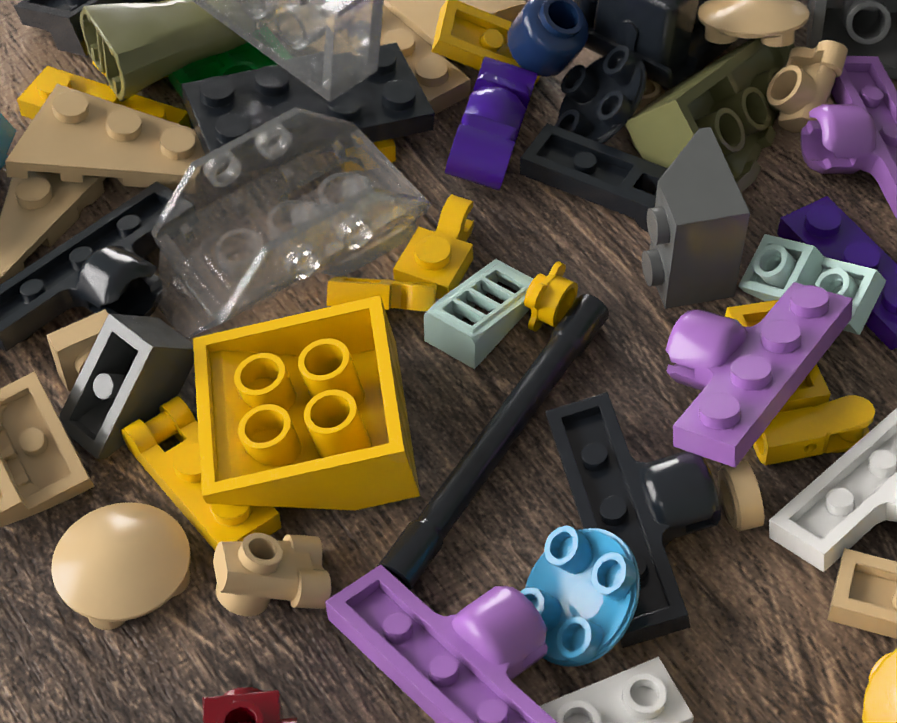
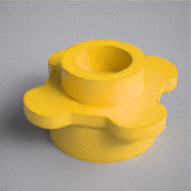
(550, 297)

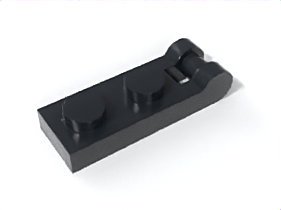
(593, 172)

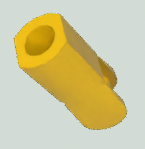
(815, 430)

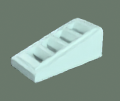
(473, 343)

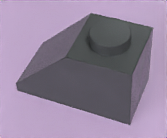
(124, 379)

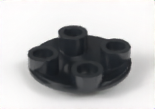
(602, 95)

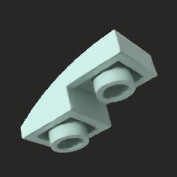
(785, 261)

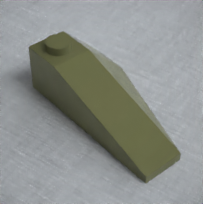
(722, 96)

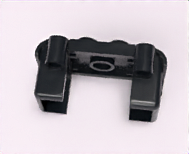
(657, 31)

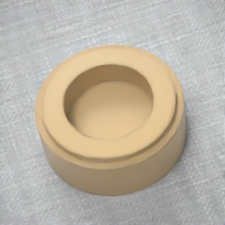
(741, 496)

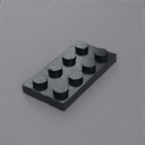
(381, 106)

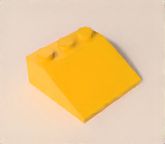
(305, 412)

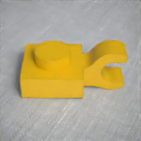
(442, 254)

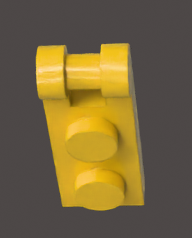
(180, 476)

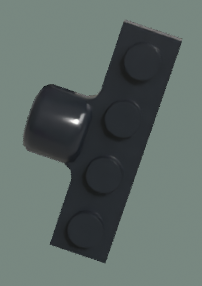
(90, 270)
(636, 502)

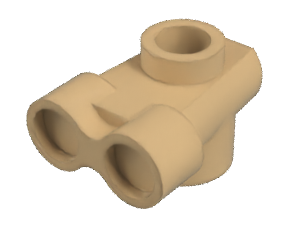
(806, 82)
(268, 569)

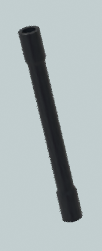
(425, 535)

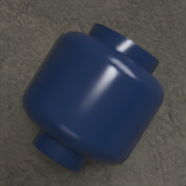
(548, 36)

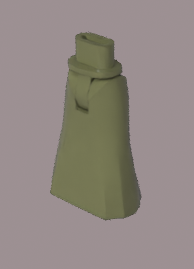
(151, 40)

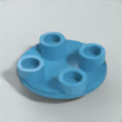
(584, 592)

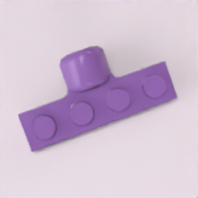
(858, 129)
(748, 370)
(449, 664)

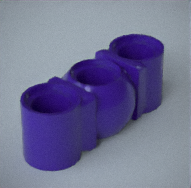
(491, 123)

